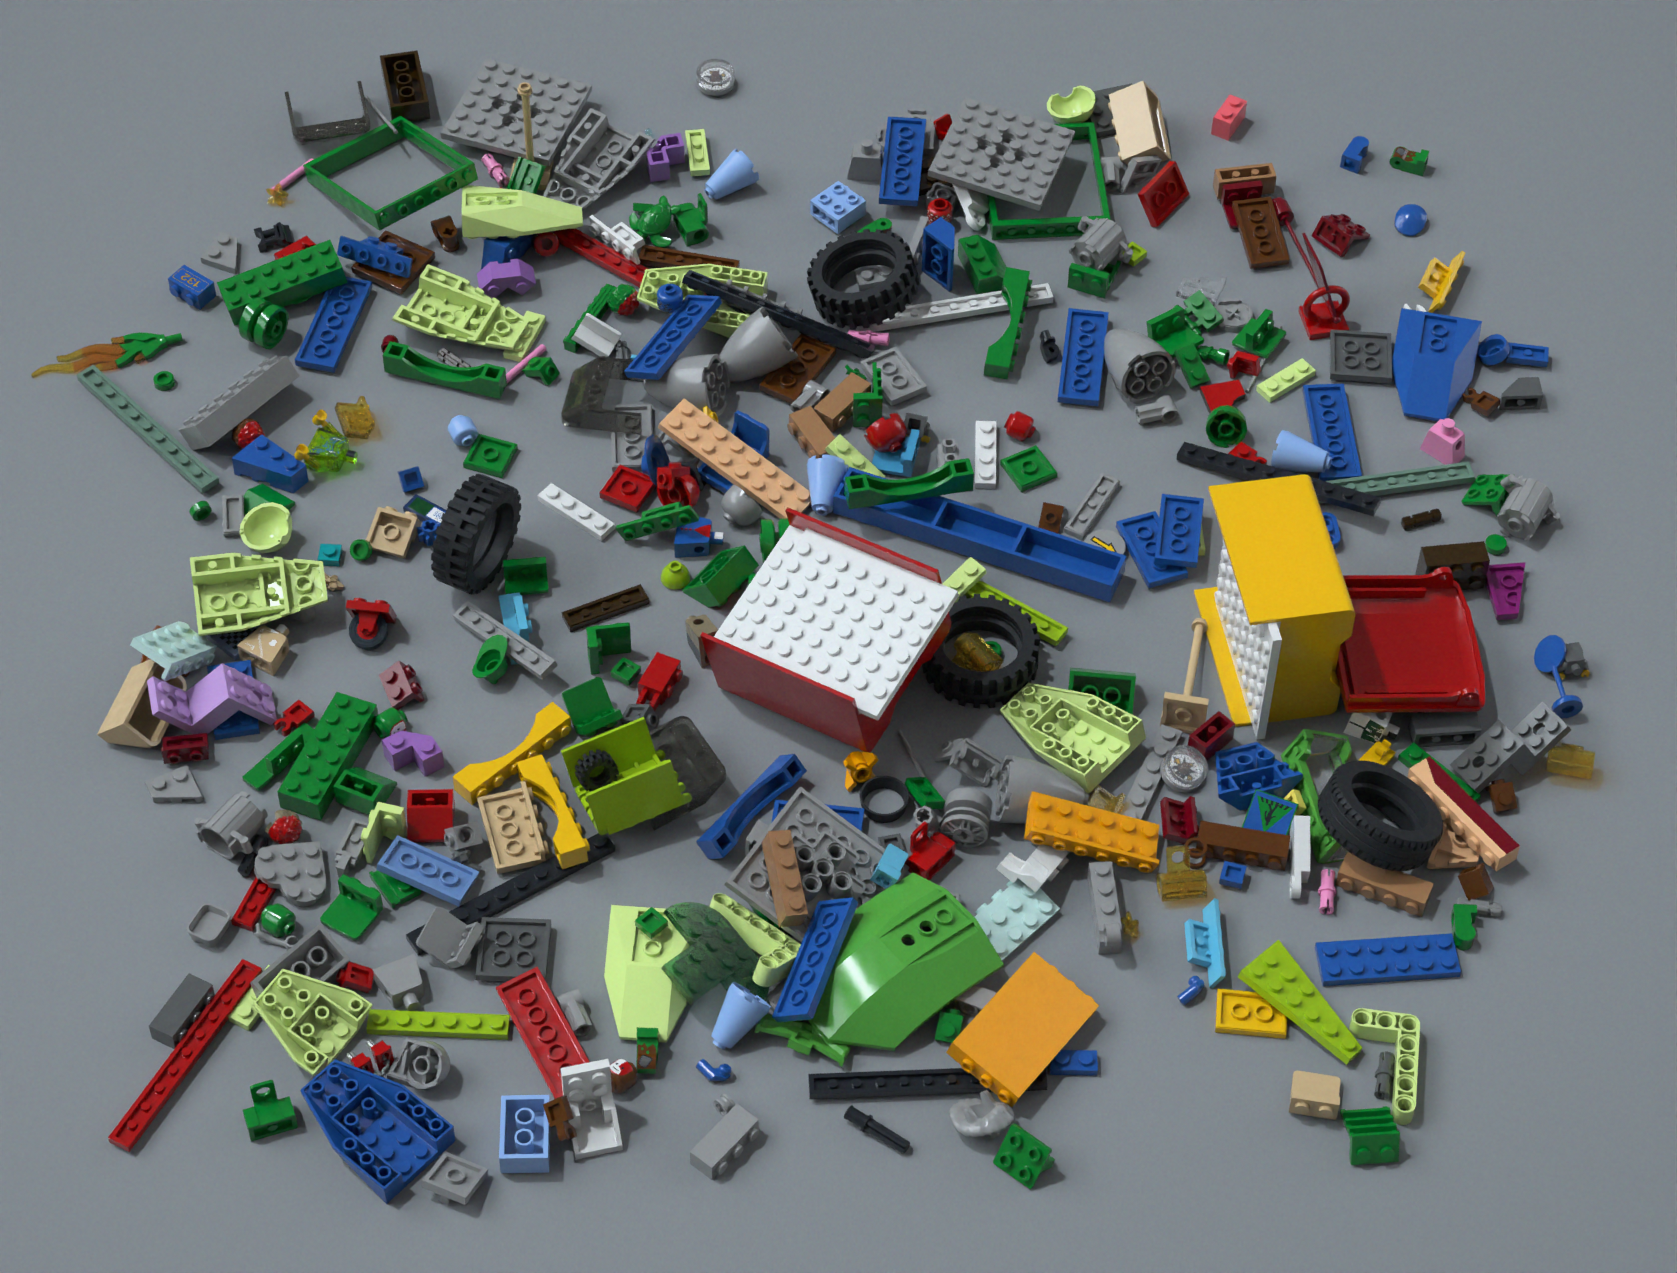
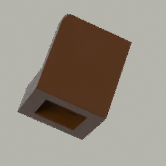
(1475, 881)

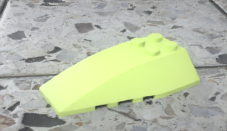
(457, 311)
(248, 591)

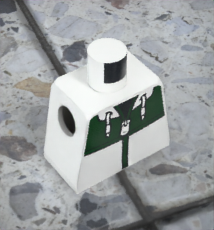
(1371, 726)

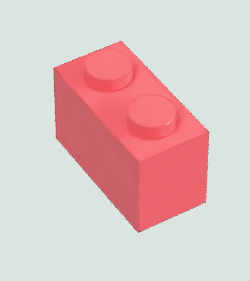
(1229, 117)

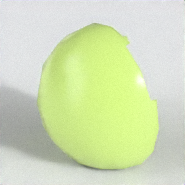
(1073, 108)
(266, 528)

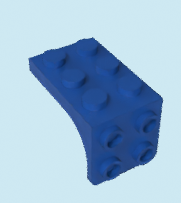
(751, 433)

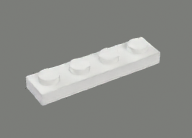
(985, 454)
(576, 512)

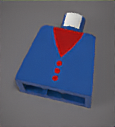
(696, 539)

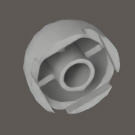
(739, 507)
(425, 1064)

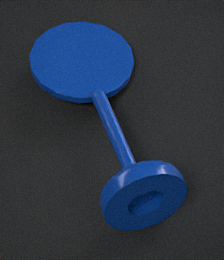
(1548, 658)

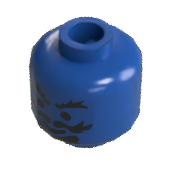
(669, 298)

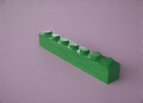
(596, 309)

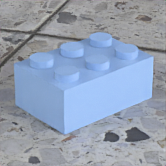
(524, 1134)

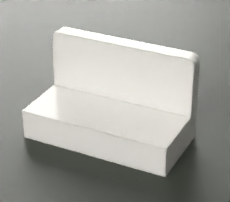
(596, 336)

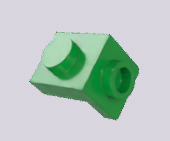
(542, 367)
(949, 1025)

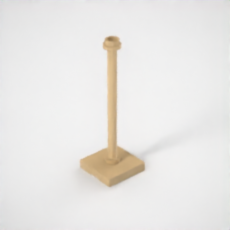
(524, 91)
(1187, 711)

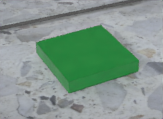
(490, 456)
(1028, 468)

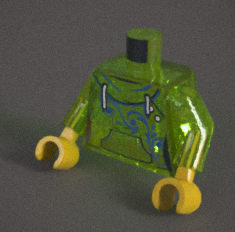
(327, 448)

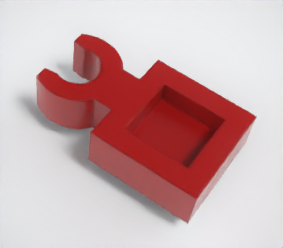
(1246, 452)
(294, 716)

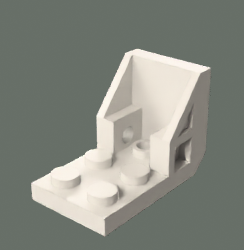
(592, 1107)

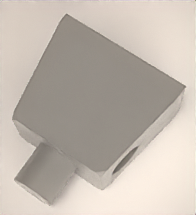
(865, 161)
(400, 982)

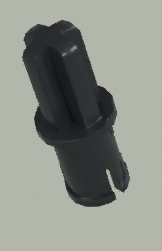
(248, 861)

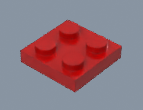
(627, 488)

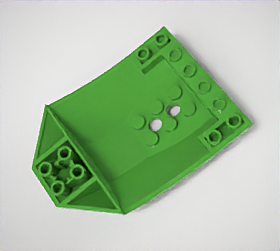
(890, 989)

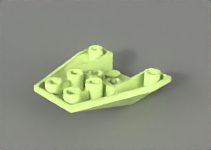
(311, 1017)

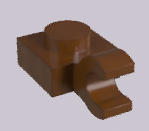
(559, 1115)

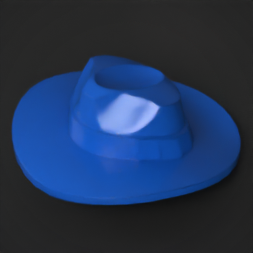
(654, 457)

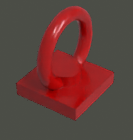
(1318, 318)

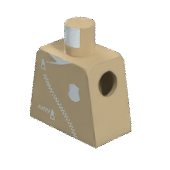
(265, 648)

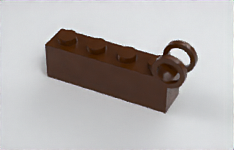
(1239, 846)

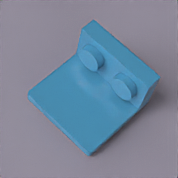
(901, 461)

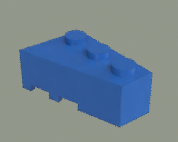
(505, 248)
(271, 464)

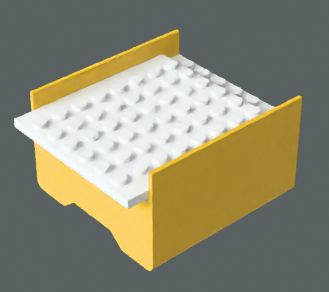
(1275, 603)

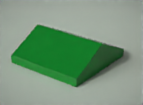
(264, 494)

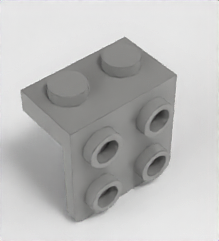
(449, 938)

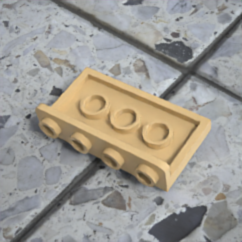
(513, 829)

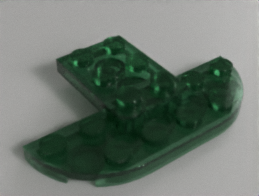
(714, 954)

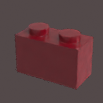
(1212, 735)

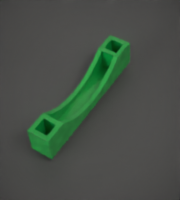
(1000, 354)
(409, 363)
(868, 491)

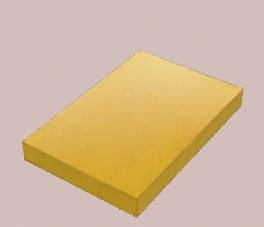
(1248, 1015)

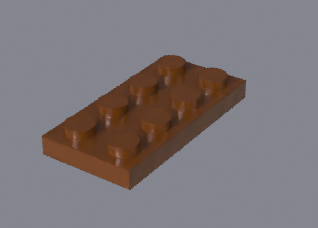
(1260, 232)
(789, 380)

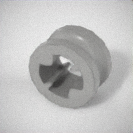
(724, 1104)

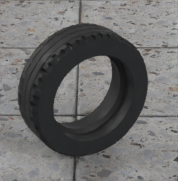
(1367, 835)

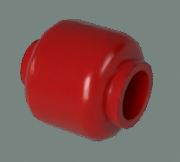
(1019, 426)

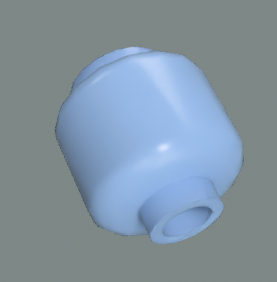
(462, 430)

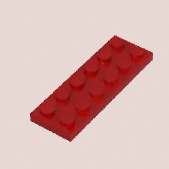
(542, 1026)

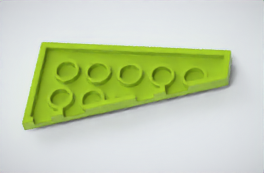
(1290, 991)

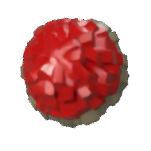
(285, 827)

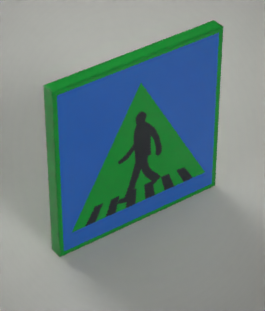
(1270, 813)

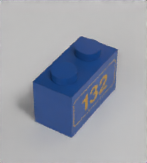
(191, 287)

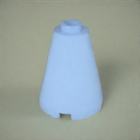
(731, 176)
(1299, 455)
(824, 479)
(737, 1015)

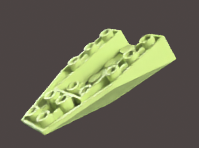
(513, 213)
(725, 319)
(1074, 731)
(633, 974)

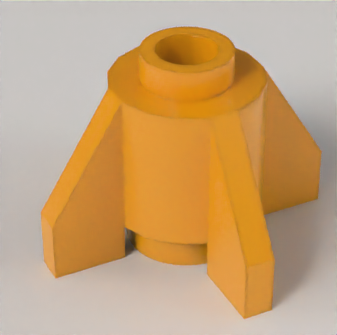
(859, 768)

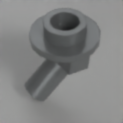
(463, 857)

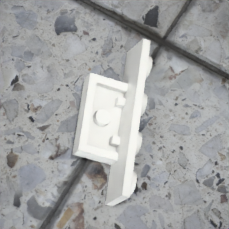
(620, 237)

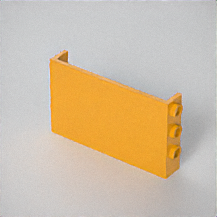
(1022, 1029)

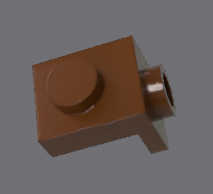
(1502, 795)

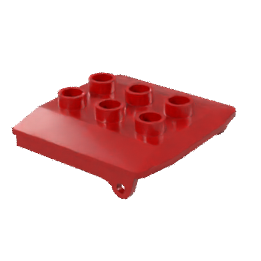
(1410, 646)

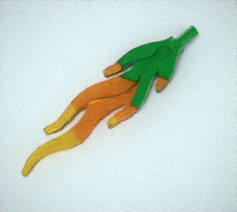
(112, 356)

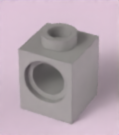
(471, 836)

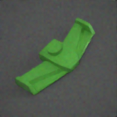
(803, 1038)

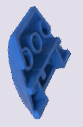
(1252, 768)

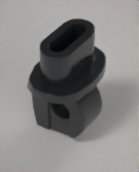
(1048, 343)

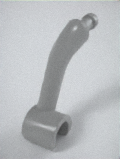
(287, 943)

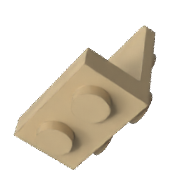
(1315, 1095)

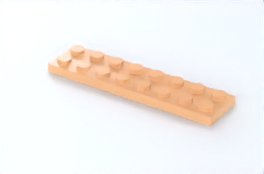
(734, 460)

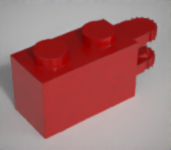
(659, 680)

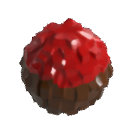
(246, 432)

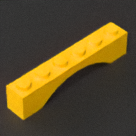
(481, 778)
(567, 841)

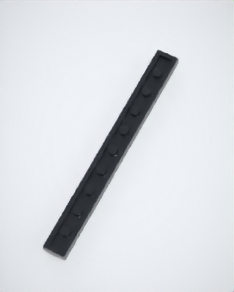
(782, 315)
(1252, 471)
(520, 887)
(901, 1083)

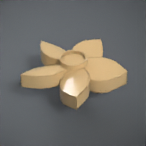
(333, 583)

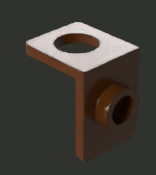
(1051, 517)

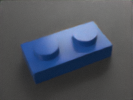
(1528, 355)
(1075, 1063)

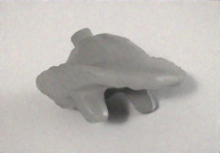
(981, 1116)

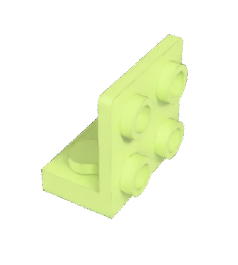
(383, 821)

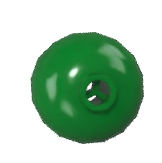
(1226, 426)

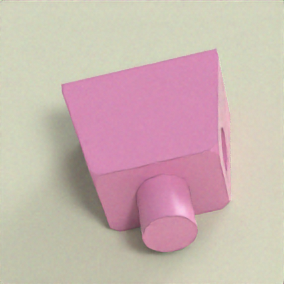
(1445, 442)

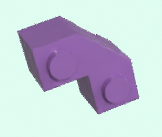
(666, 152)
(514, 275)
(411, 747)

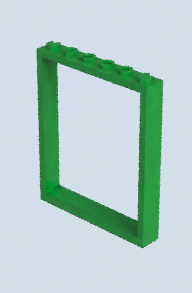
(374, 140)
(1053, 226)

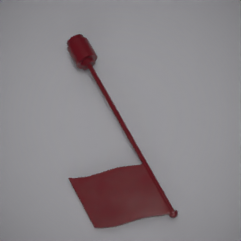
(1285, 217)

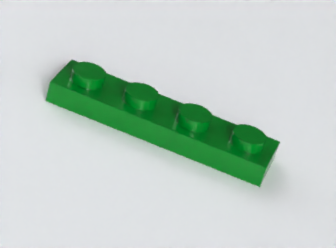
(1414, 755)

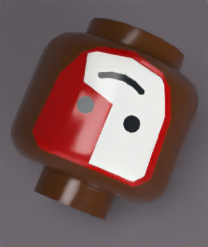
(622, 1076)

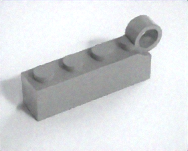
(1105, 907)

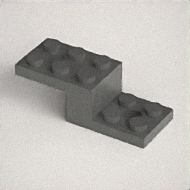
(1516, 747)

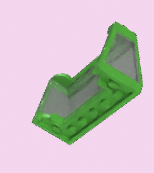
(1317, 757)

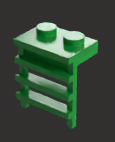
(1092, 280)
(868, 406)
(1371, 1135)

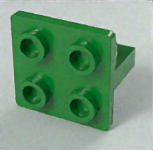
(1260, 335)
(526, 576)
(1023, 1156)

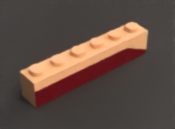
(1465, 815)

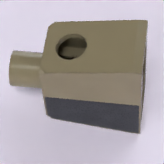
(694, 628)

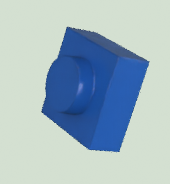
(410, 479)
(1232, 874)

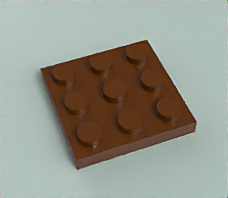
(420, 255)

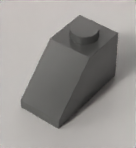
(1522, 395)

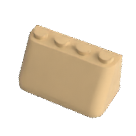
(1138, 123)
(131, 716)

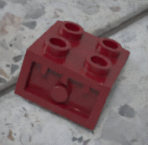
(1237, 192)
(1338, 233)

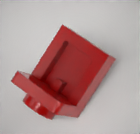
(942, 125)
(1244, 363)
(667, 474)

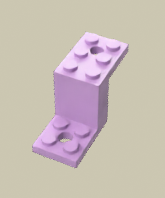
(211, 700)

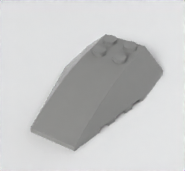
(595, 160)

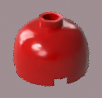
(887, 434)
(685, 492)

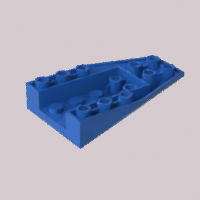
(1433, 362)
(377, 1126)

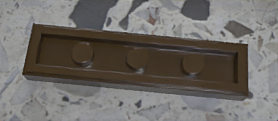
(605, 608)

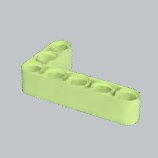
(776, 947)
(1395, 1033)

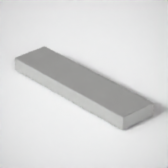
(1091, 506)

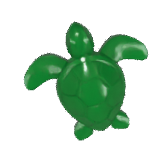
(654, 222)

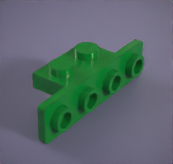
(658, 520)
(278, 758)

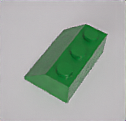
(982, 263)
(721, 576)
(1110, 686)

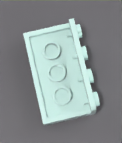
(175, 649)
(1014, 916)

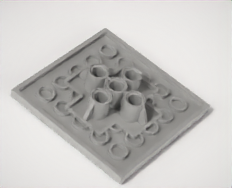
(492, 111)
(1001, 153)
(815, 835)

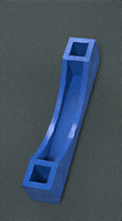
(728, 827)

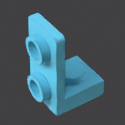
(889, 866)

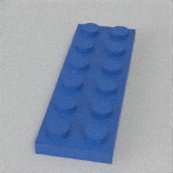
(902, 161)
(333, 325)
(673, 337)
(1083, 357)
(1332, 429)
(1387, 959)
(815, 960)

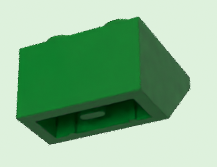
(362, 789)

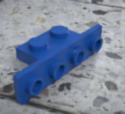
(376, 254)

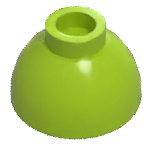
(675, 575)

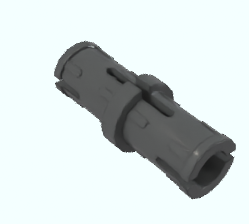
(1384, 1075)

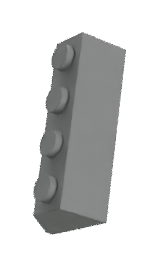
(313, 956)

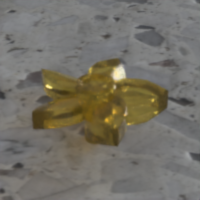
(276, 195)
(1130, 926)

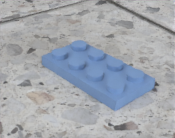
(427, 870)

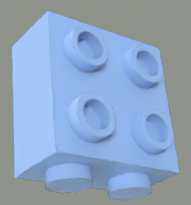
(838, 207)

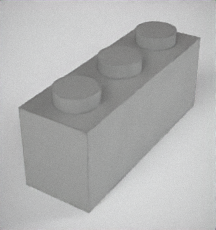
(724, 1142)

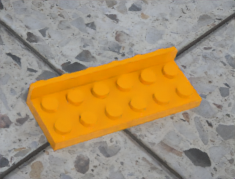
(1092, 832)

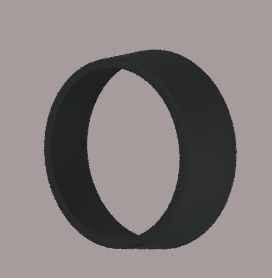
(888, 783)

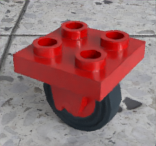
(369, 622)

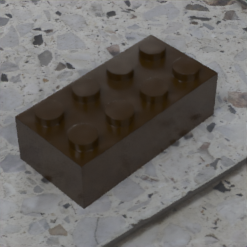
(405, 86)

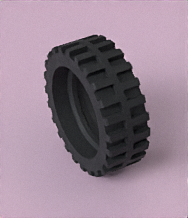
(872, 304)
(476, 534)
(988, 686)

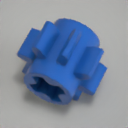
(428, 532)

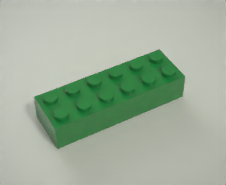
(284, 279)
(326, 755)

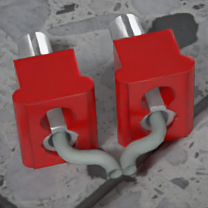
(382, 1056)

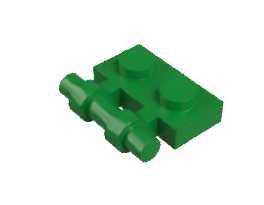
(1203, 311)

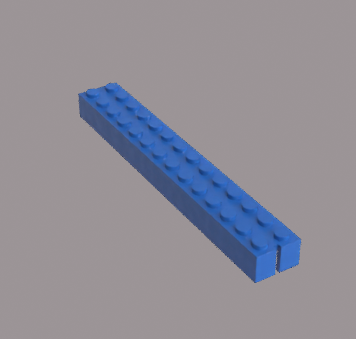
(995, 540)

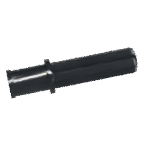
(876, 1129)

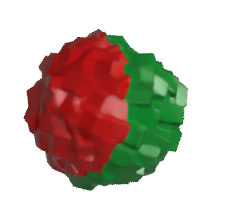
(623, 300)

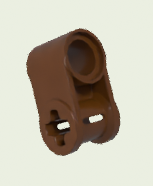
(446, 233)

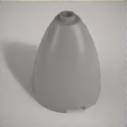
(756, 348)
(1137, 364)
(697, 379)
(1025, 776)

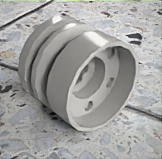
(967, 816)

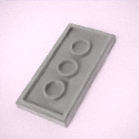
(629, 448)

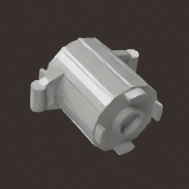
(1100, 244)
(1525, 507)
(232, 826)

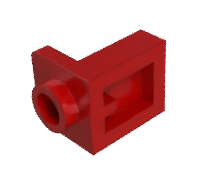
(355, 977)

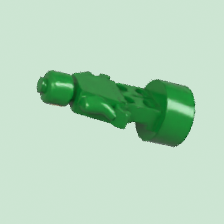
(1221, 356)

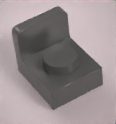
(636, 711)

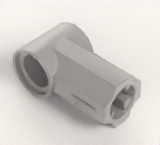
(1111, 171)
(811, 395)
(1162, 409)
(928, 815)
(574, 1012)

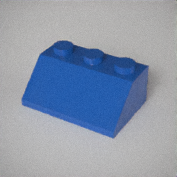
(939, 252)

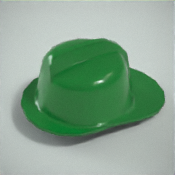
(491, 659)

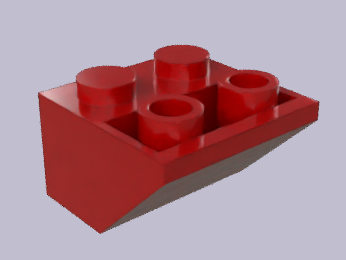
(429, 814)

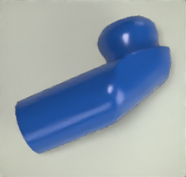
(1192, 991)
(714, 1074)

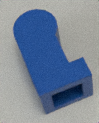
(1354, 153)

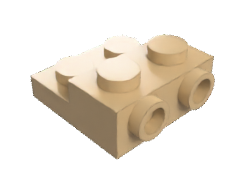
(393, 531)

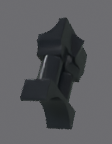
(281, 235)

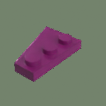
(1504, 588)

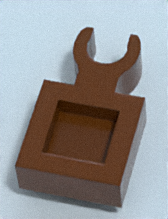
(1482, 403)

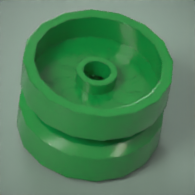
(263, 323)
(768, 537)

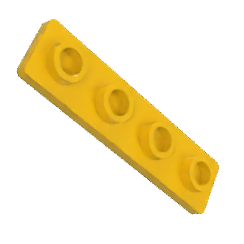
(1438, 280)

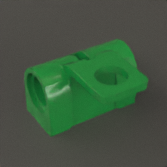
(692, 222)
(269, 1113)

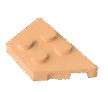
(1452, 851)

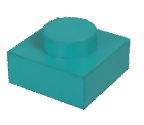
(330, 554)

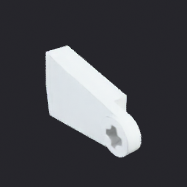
(974, 206)
(1299, 854)

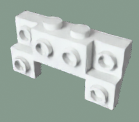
(1037, 868)

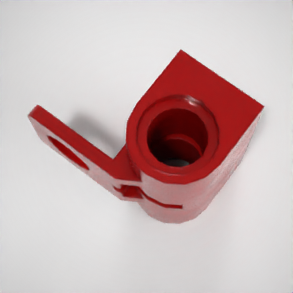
(929, 853)

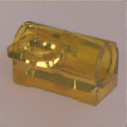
(975, 654)
(1570, 760)
(1180, 880)

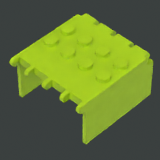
(643, 784)

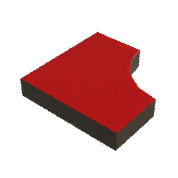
(1222, 394)

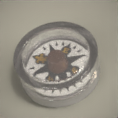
(715, 77)
(1184, 768)

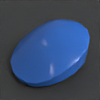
(1410, 219)
(1493, 349)

